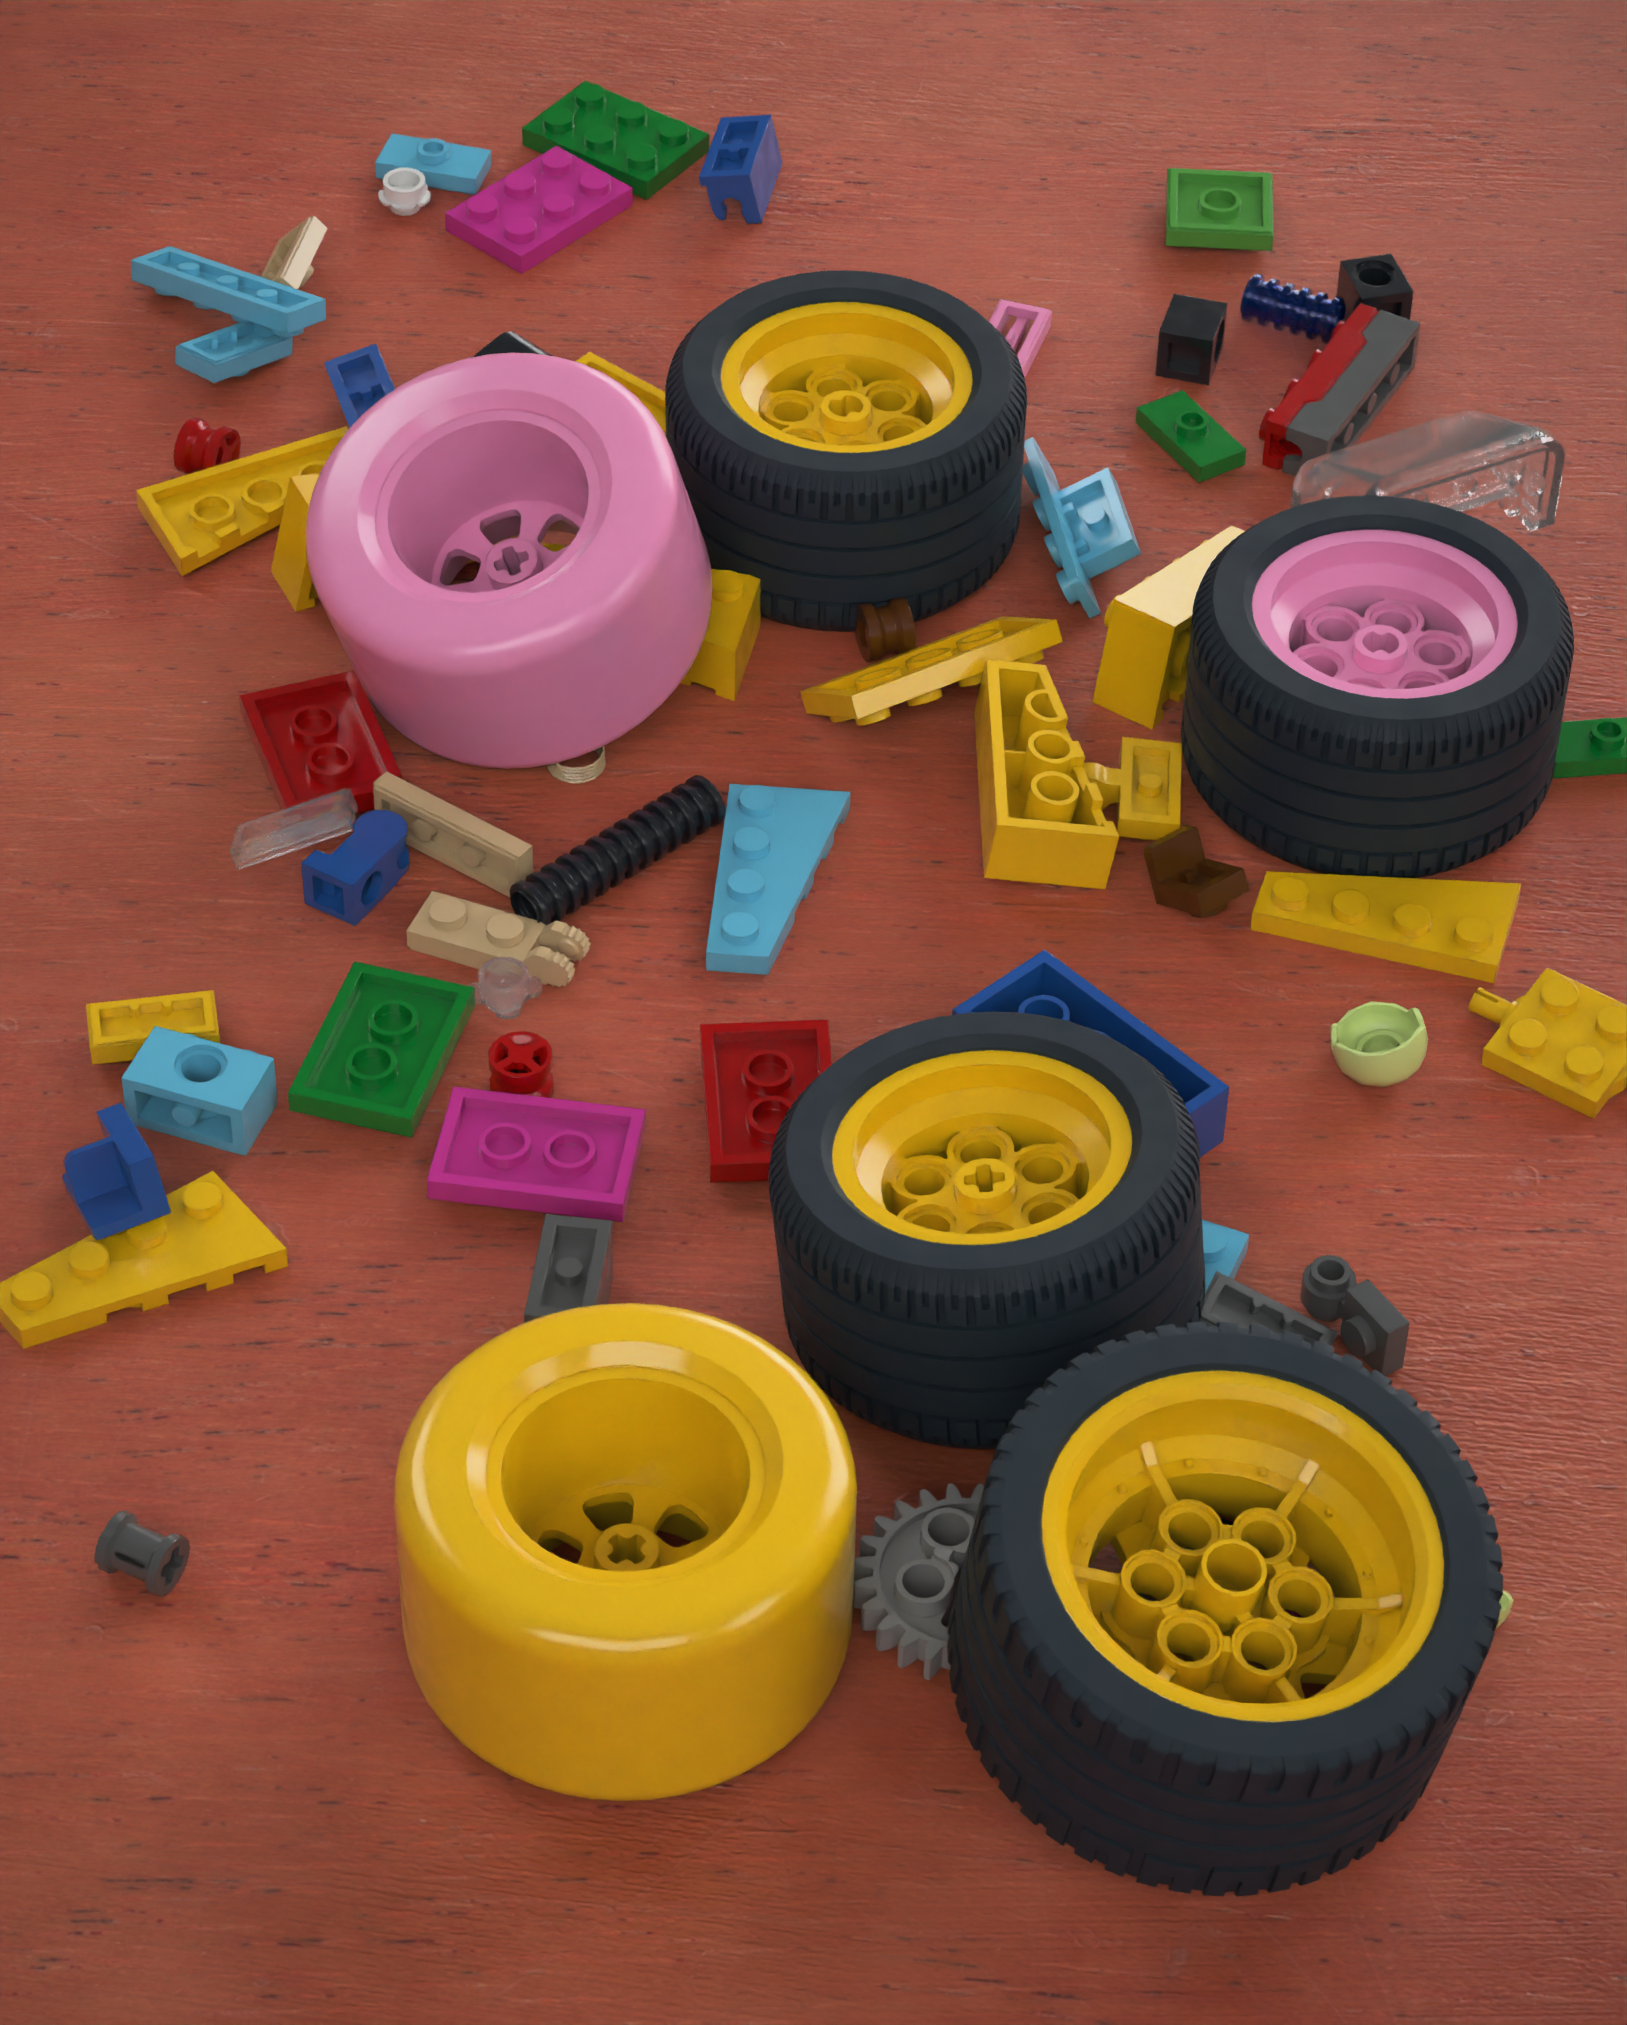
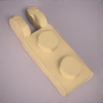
(477, 933)

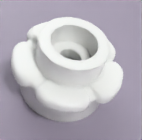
(404, 191)

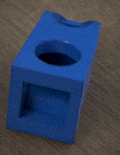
(360, 869)

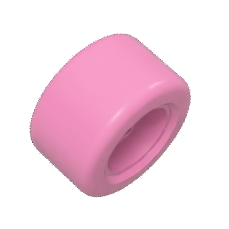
(543, 643)

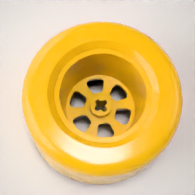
(645, 1657)

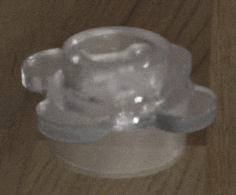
(505, 986)

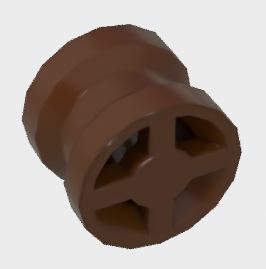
(884, 629)

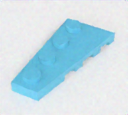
(766, 868)

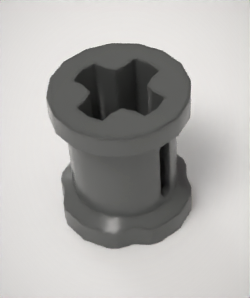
(142, 1553)

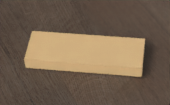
(455, 835)

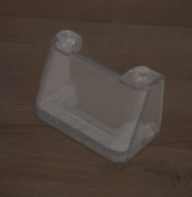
(1449, 463)

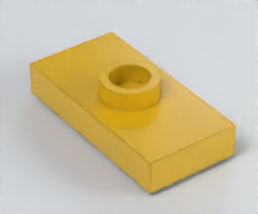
(122, 1026)

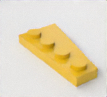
(229, 503)
(196, 1244)

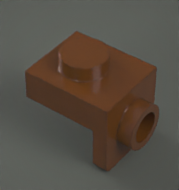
(1187, 879)

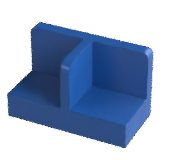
(115, 1178)

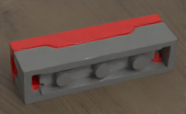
(1340, 389)

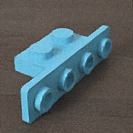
(1086, 525)

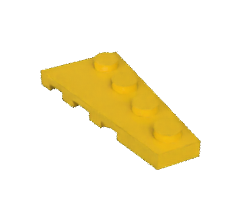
(1405, 920)

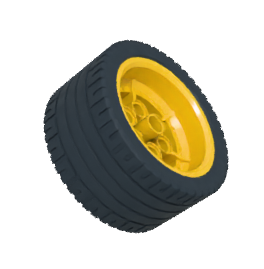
(1203, 1761)

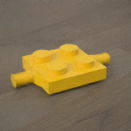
(1559, 1041)

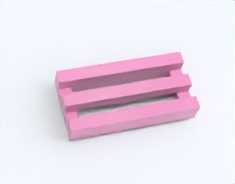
(1024, 314)

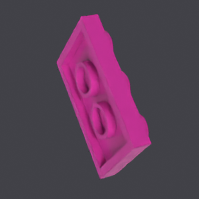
(538, 209)
(537, 1154)

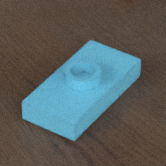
(442, 163)
(232, 351)

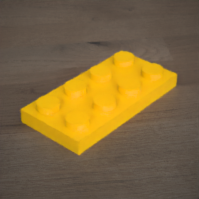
(922, 672)

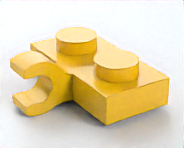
(1143, 787)

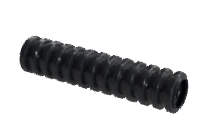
(618, 852)

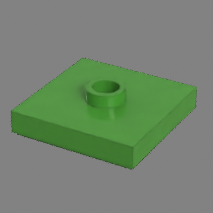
(1219, 209)

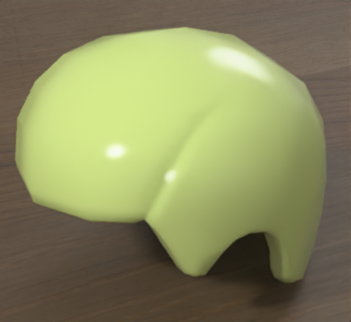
(1379, 1043)

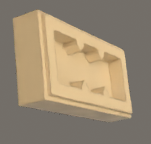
(294, 253)

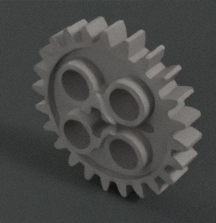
(912, 1573)

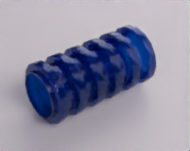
(1291, 308)

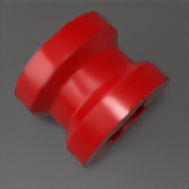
(204, 447)
(521, 1065)

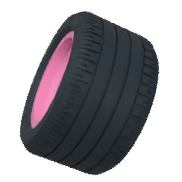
(1375, 686)

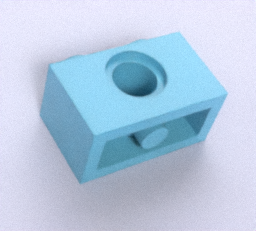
(200, 1090)

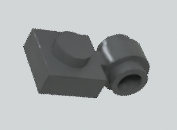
(1369, 1320)

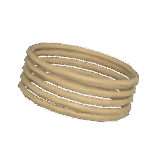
(598, 766)

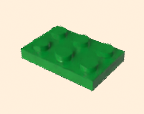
(618, 137)
(382, 1049)

